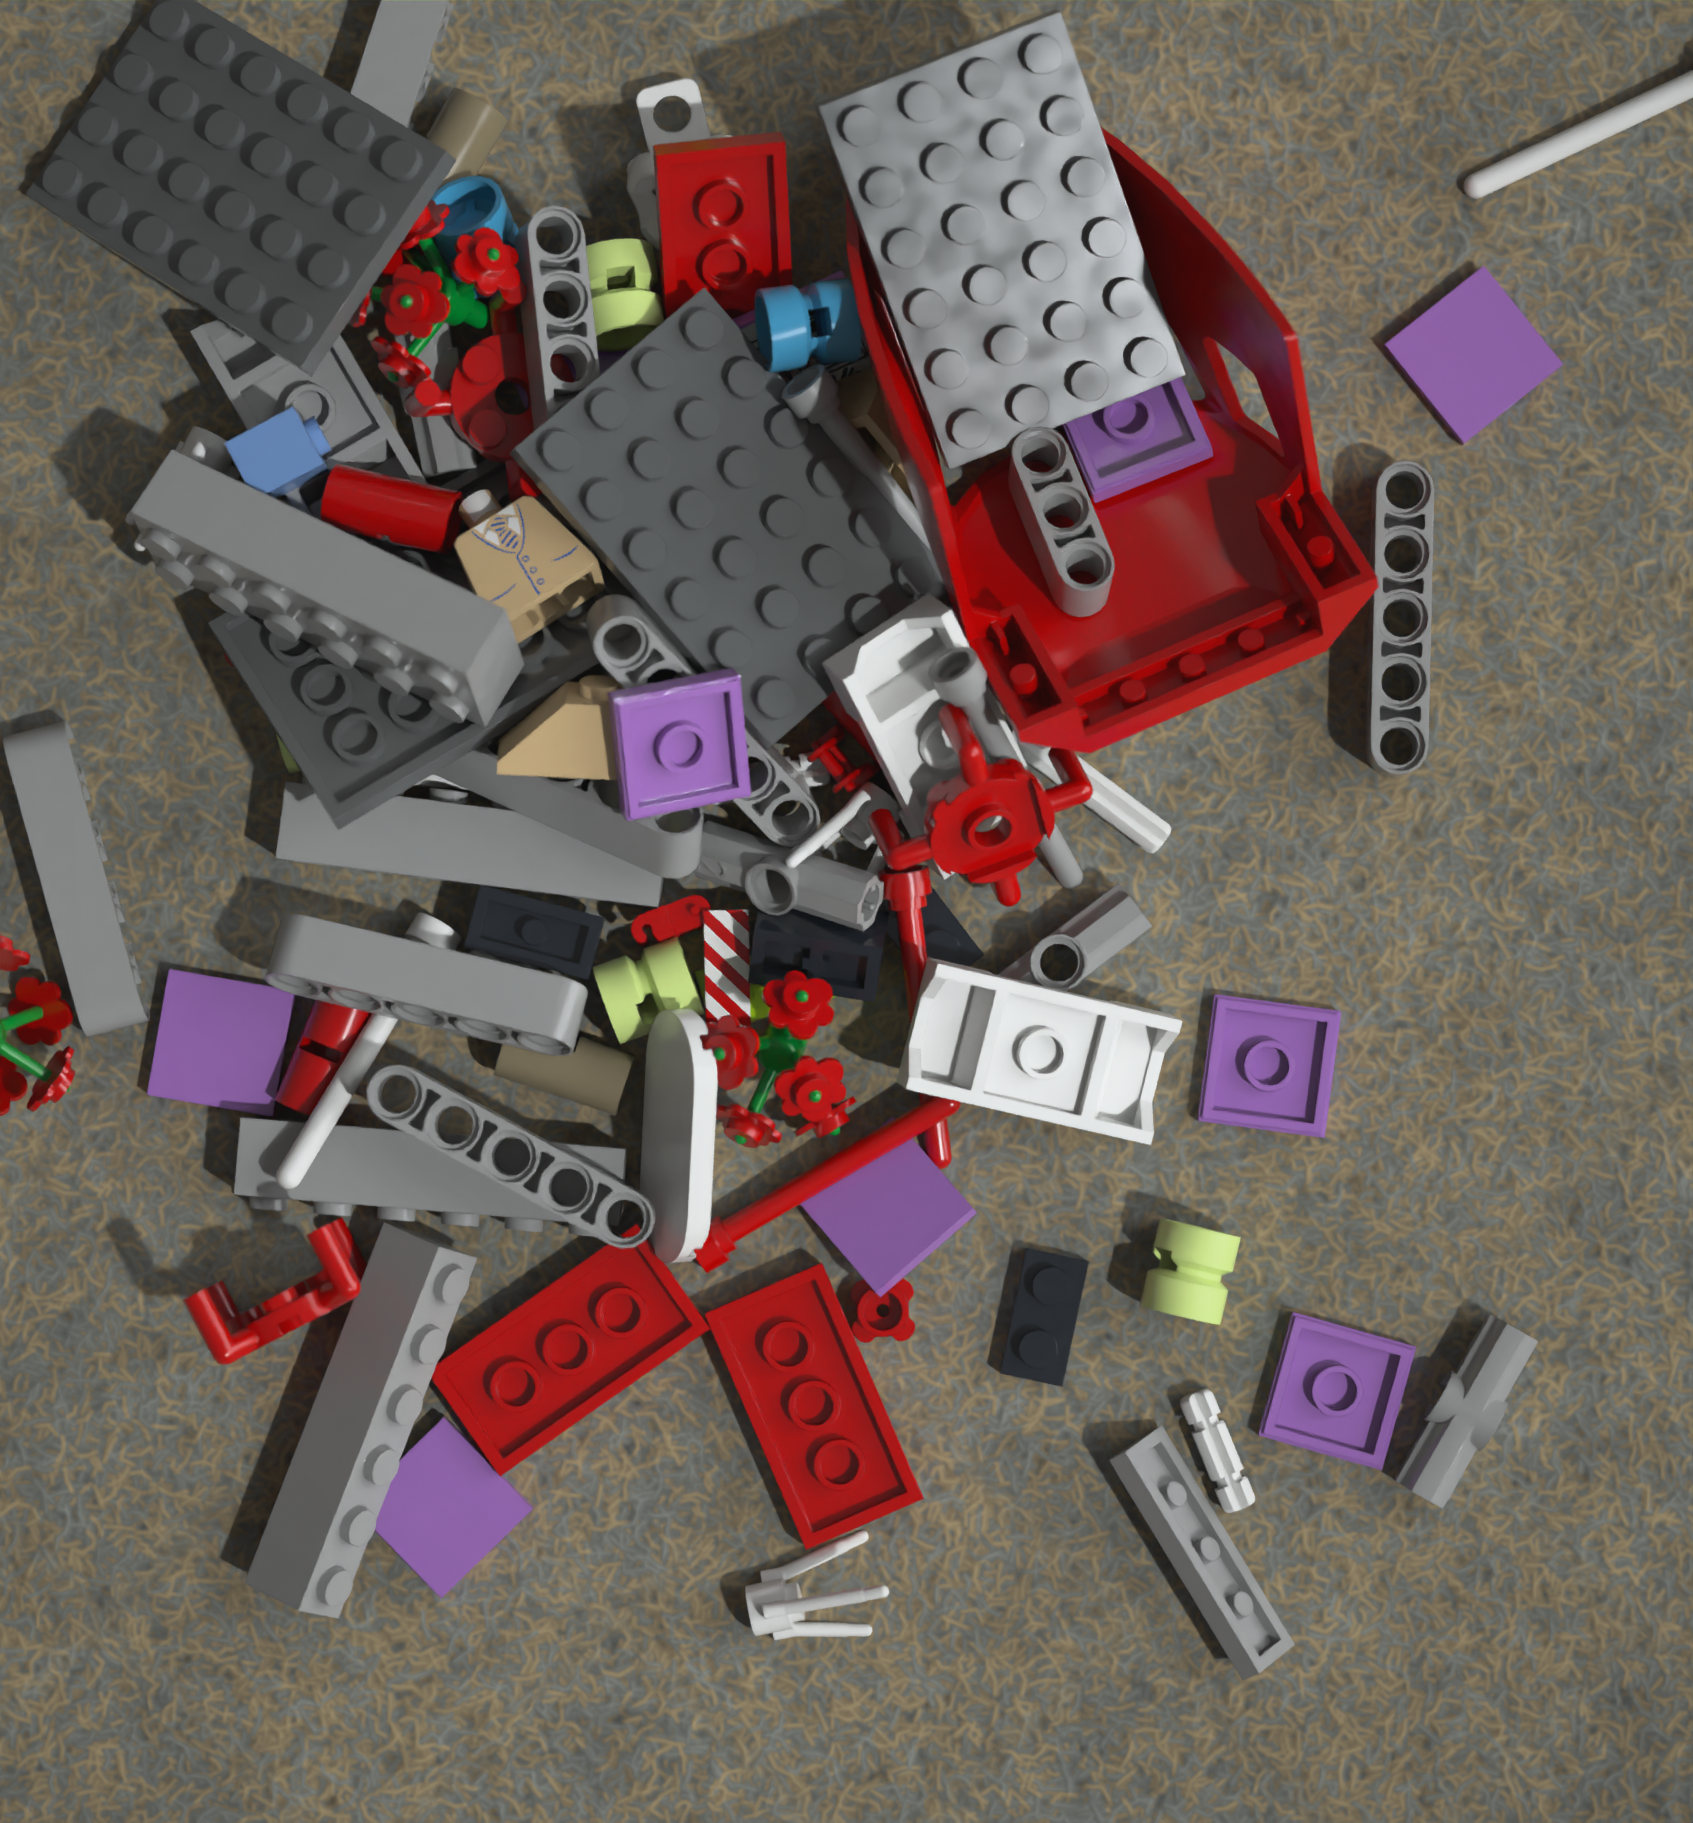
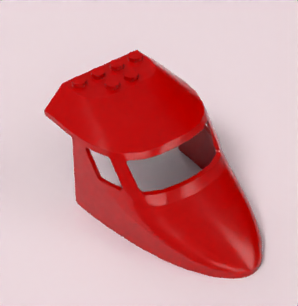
(1214, 564)

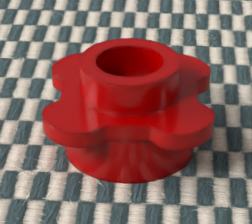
(872, 1325)

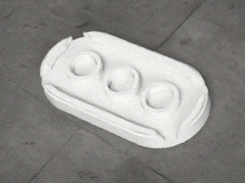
(678, 1133)

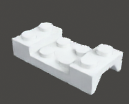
(897, 706)
(1036, 1051)

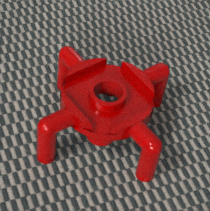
(472, 393)
(977, 794)
(237, 1335)

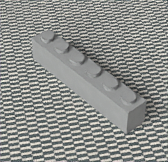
(459, 845)
(407, 1175)
(360, 1421)

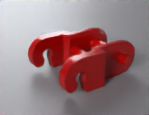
(854, 776)
(671, 919)

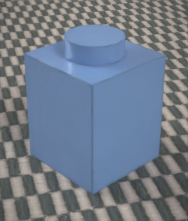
(280, 453)

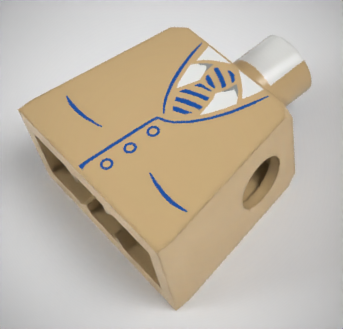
(524, 561)

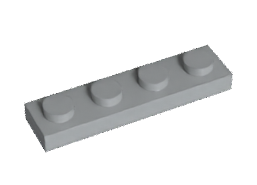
(1202, 1552)

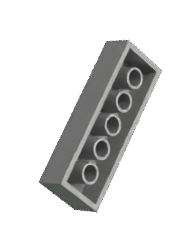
(328, 590)

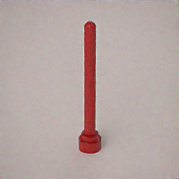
(907, 895)
(726, 1232)

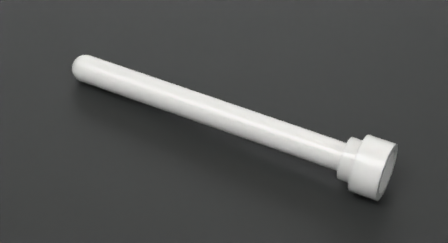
(1580, 136)
(424, 930)

